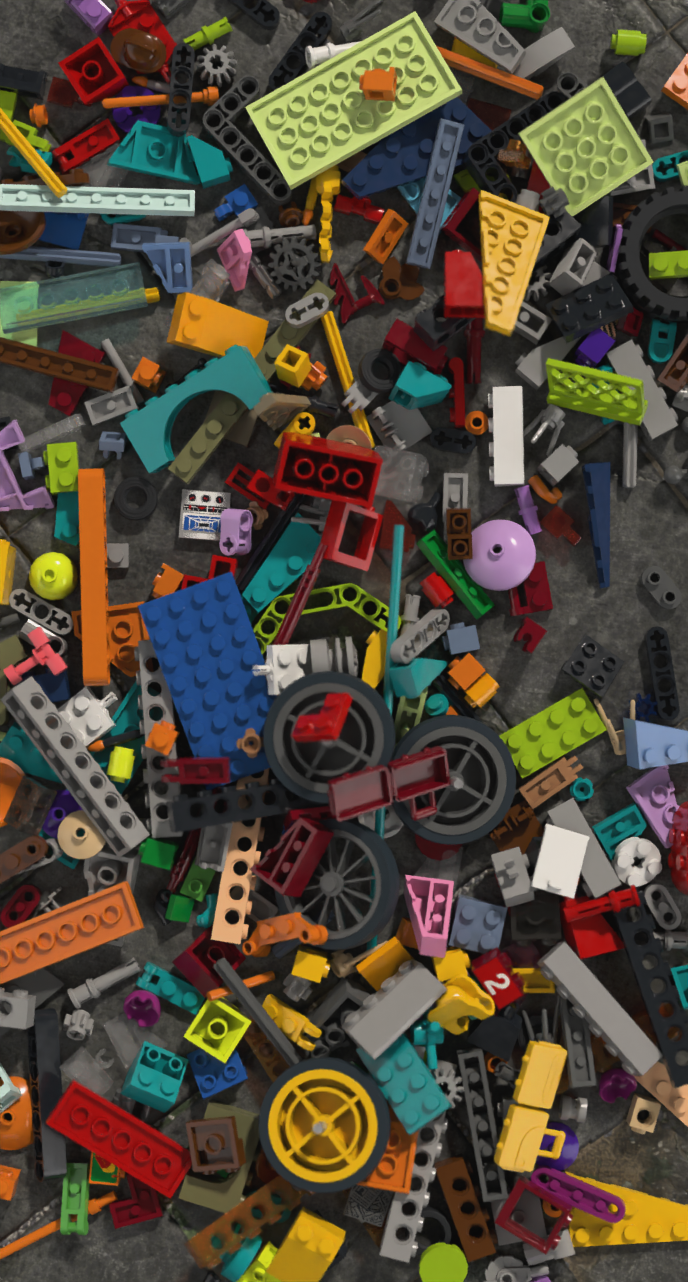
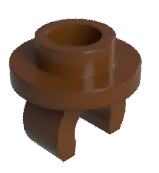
(290, 217)

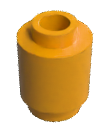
(481, 691)

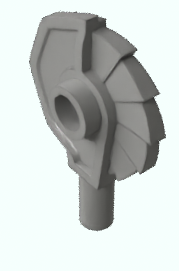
(511, 1269)

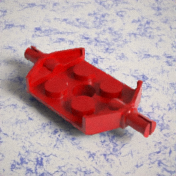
(142, 16)

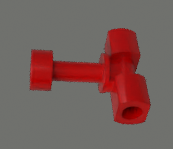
(360, 207)

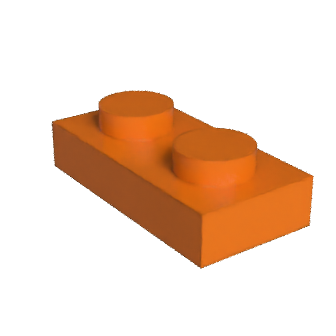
(385, 236)

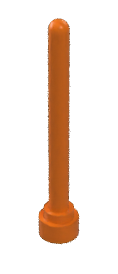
(207, 96)

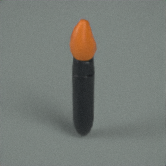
(115, 740)

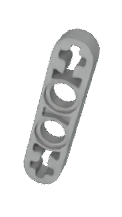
(419, 636)

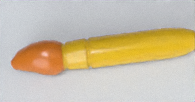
(310, 202)

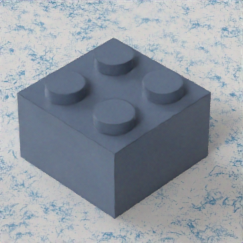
(476, 924)

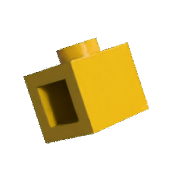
(292, 365)

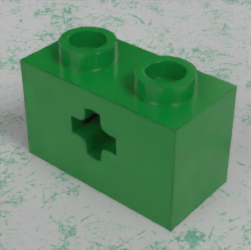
(159, 852)

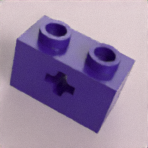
(593, 349)

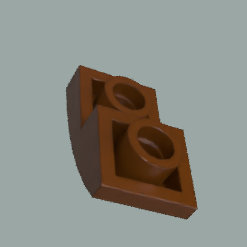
(459, 533)

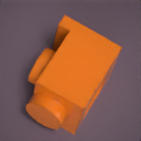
(379, 84)
(148, 375)
(167, 582)
(8, 1182)

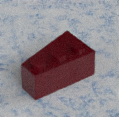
(294, 857)

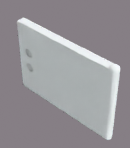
(559, 861)

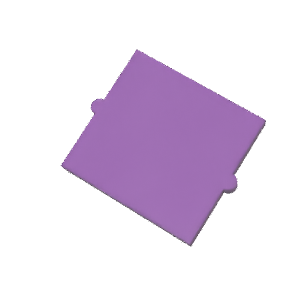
(614, 249)

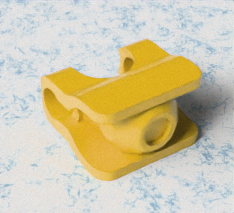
(458, 1001)

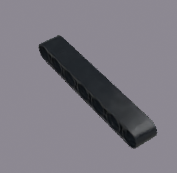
(45, 1094)

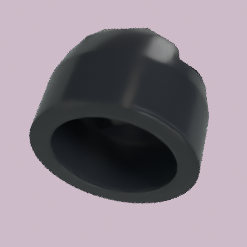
(54, 269)

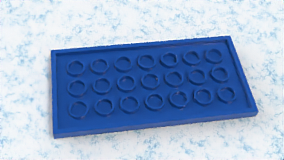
(208, 667)

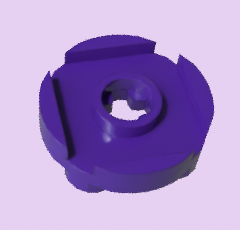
(123, 115)

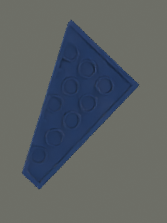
(407, 152)

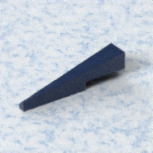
(597, 489)

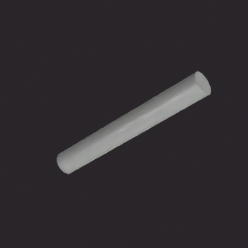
(123, 373)

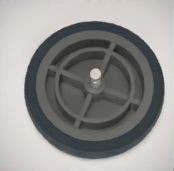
(308, 766)
(479, 778)

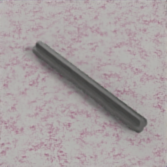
(257, 1012)

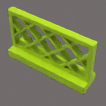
(585, 397)

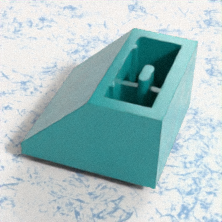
(419, 387)
(154, 1077)

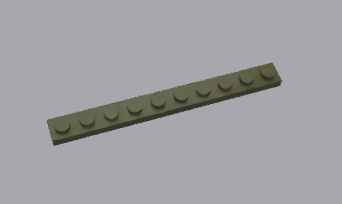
(233, 408)

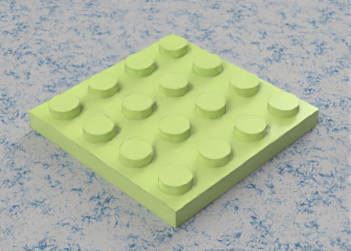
(586, 146)

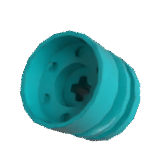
(237, 1262)

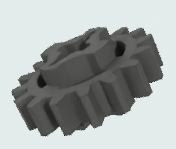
(292, 255)

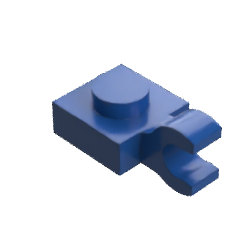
(237, 202)

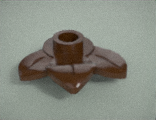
(404, 279)

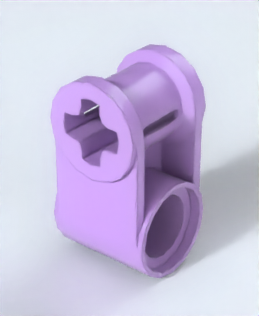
(236, 529)

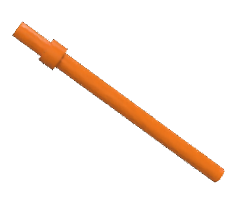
(94, 1206)

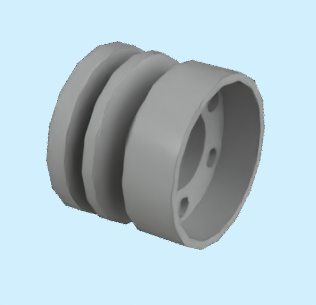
(335, 659)

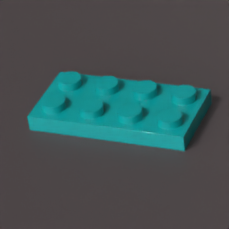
(407, 1084)

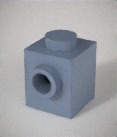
(461, 639)

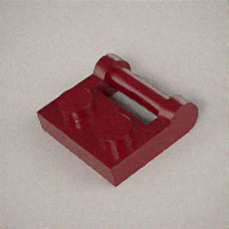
(536, 593)

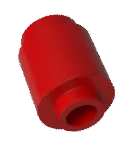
(437, 590)

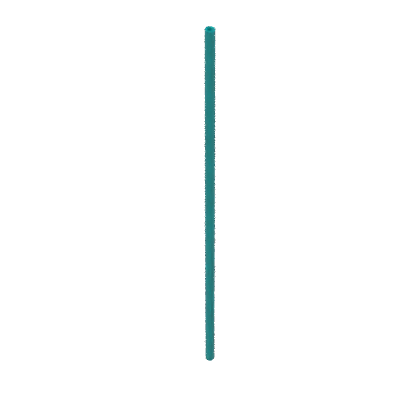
(388, 686)

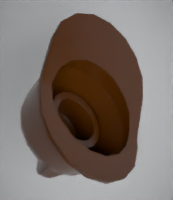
(138, 50)

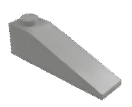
(109, 870)

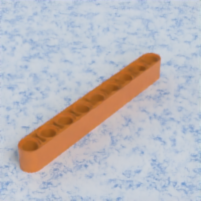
(94, 577)

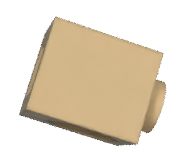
(639, 1103)

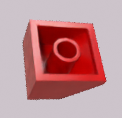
(93, 72)

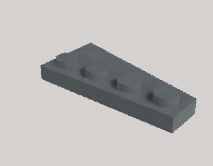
(38, 983)

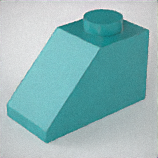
(210, 163)

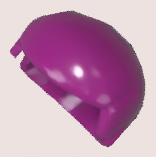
(142, 1007)
(616, 1084)

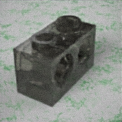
(30, 806)

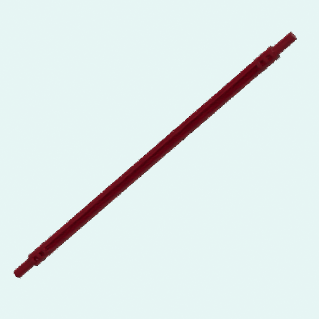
(282, 638)

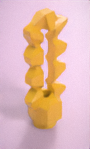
(327, 184)

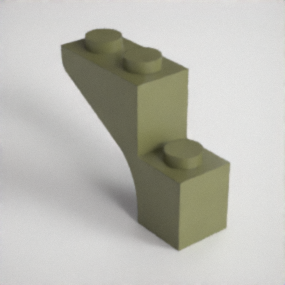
(11, 652)

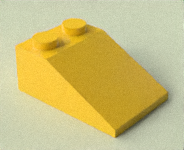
(375, 658)
(306, 1249)

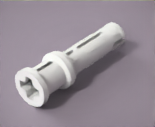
(321, 54)

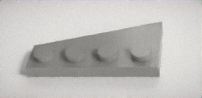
(480, 31)

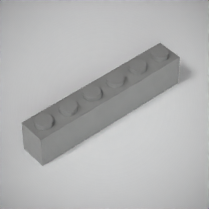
(600, 1010)

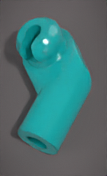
(207, 918)

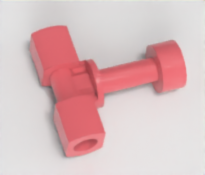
(42, 654)

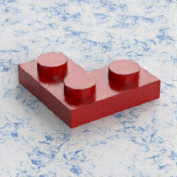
(326, 724)

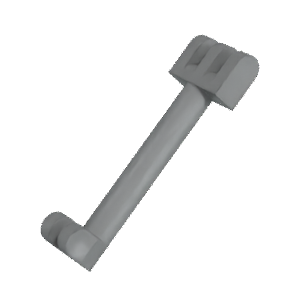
(245, 218)

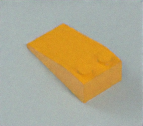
(214, 327)

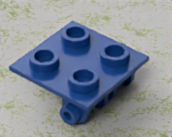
(64, 229)
(215, 1075)

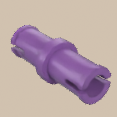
(528, 510)

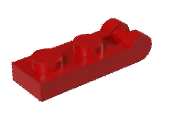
(86, 146)
(457, 413)

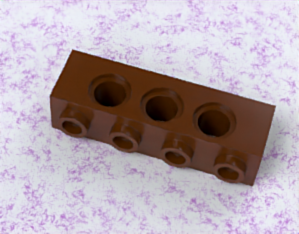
(474, 1245)

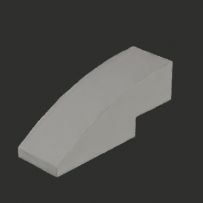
(543, 54)

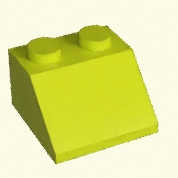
(218, 1028)

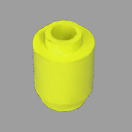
(120, 764)

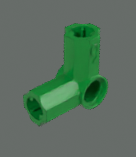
(521, 15)

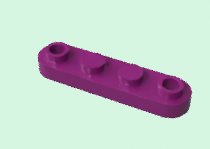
(580, 1194)

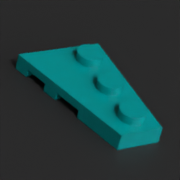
(68, 518)
(21, 750)

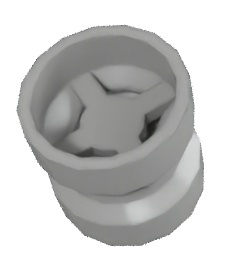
(573, 1108)

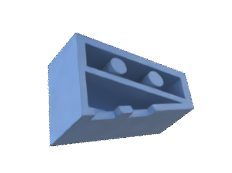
(654, 744)

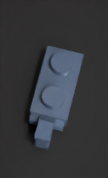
(132, 237)

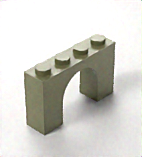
(221, 1192)

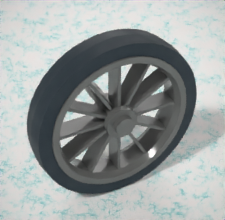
(337, 882)

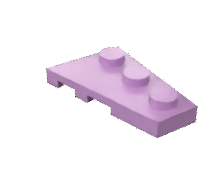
(656, 800)

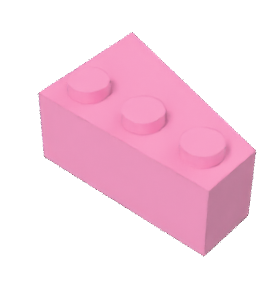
(429, 912)

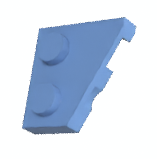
(172, 264)

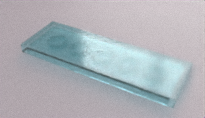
(72, 297)

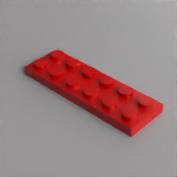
(120, 1138)

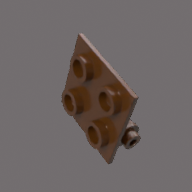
(517, 828)

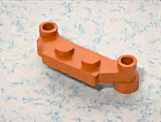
(283, 929)

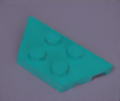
(155, 152)

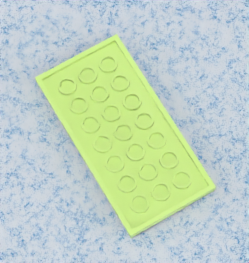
(325, 114)

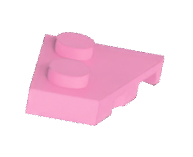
(236, 256)

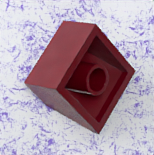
(199, 957)

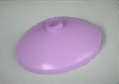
(502, 569)

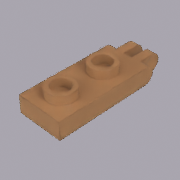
(550, 781)

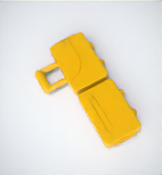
(525, 1121)

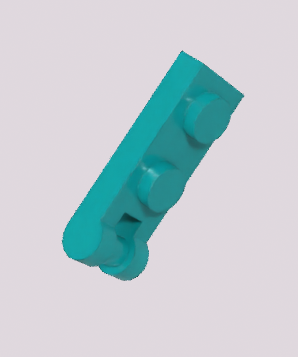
(171, 988)

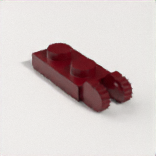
(198, 770)

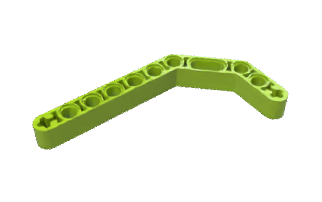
(338, 602)

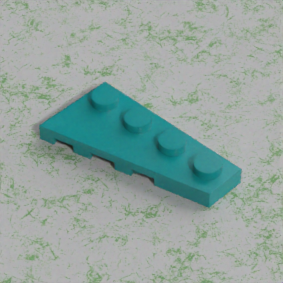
(283, 565)

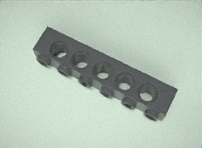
(481, 1122)

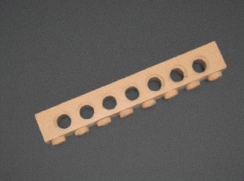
(222, 928)

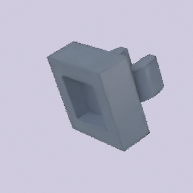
(112, 442)
(28, 465)

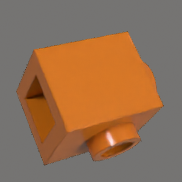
(464, 671)
(162, 737)

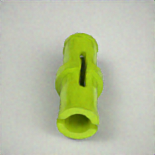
(208, 34)

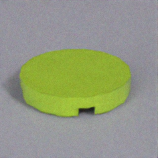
(443, 1263)

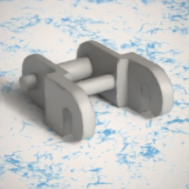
(51, 897)

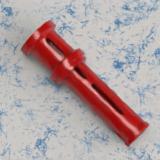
(614, 901)

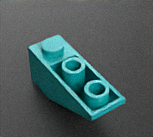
(413, 677)

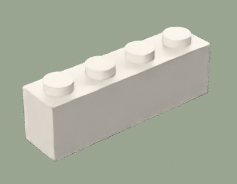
(508, 436)

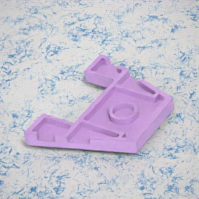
(10, 492)

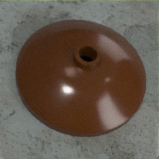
(20, 230)

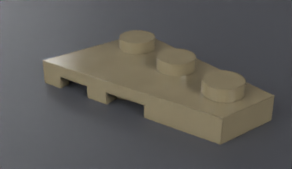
(280, 408)

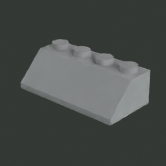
(393, 1008)

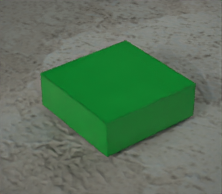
(179, 908)

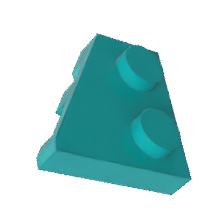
(619, 827)

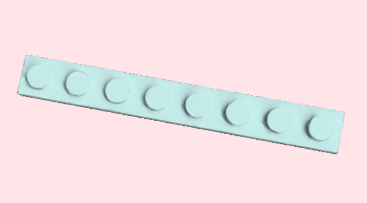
(98, 200)

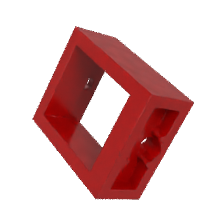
(334, 531)

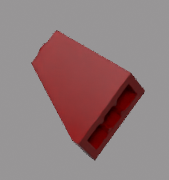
(463, 286)
(588, 935)

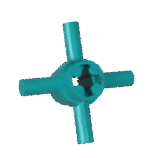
(428, 1034)

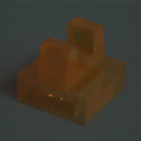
(515, 155)

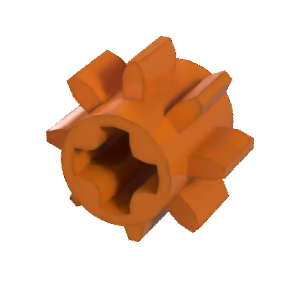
(315, 377)

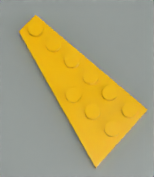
(509, 251)
(644, 1221)

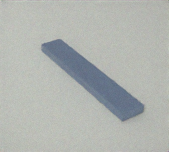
(434, 194)

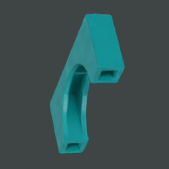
(152, 425)

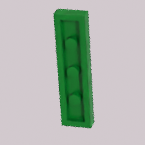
(455, 575)

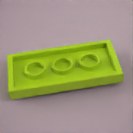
(552, 732)

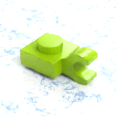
(30, 134)

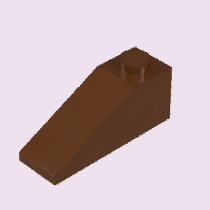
(676, 371)

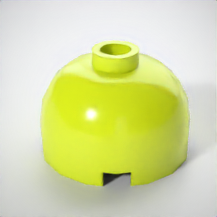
(53, 576)

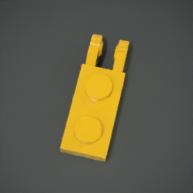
(291, 1022)

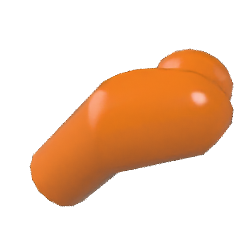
(543, 492)

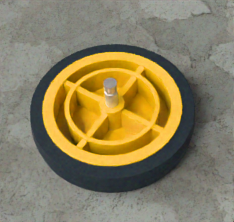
(324, 1125)

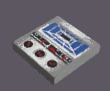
(202, 514)

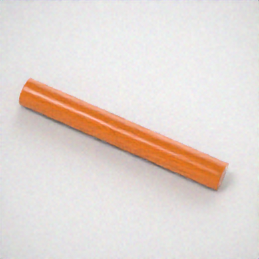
(249, 982)

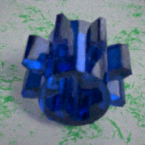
(648, 711)

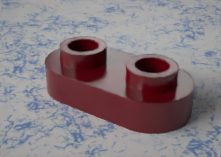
(20, 905)

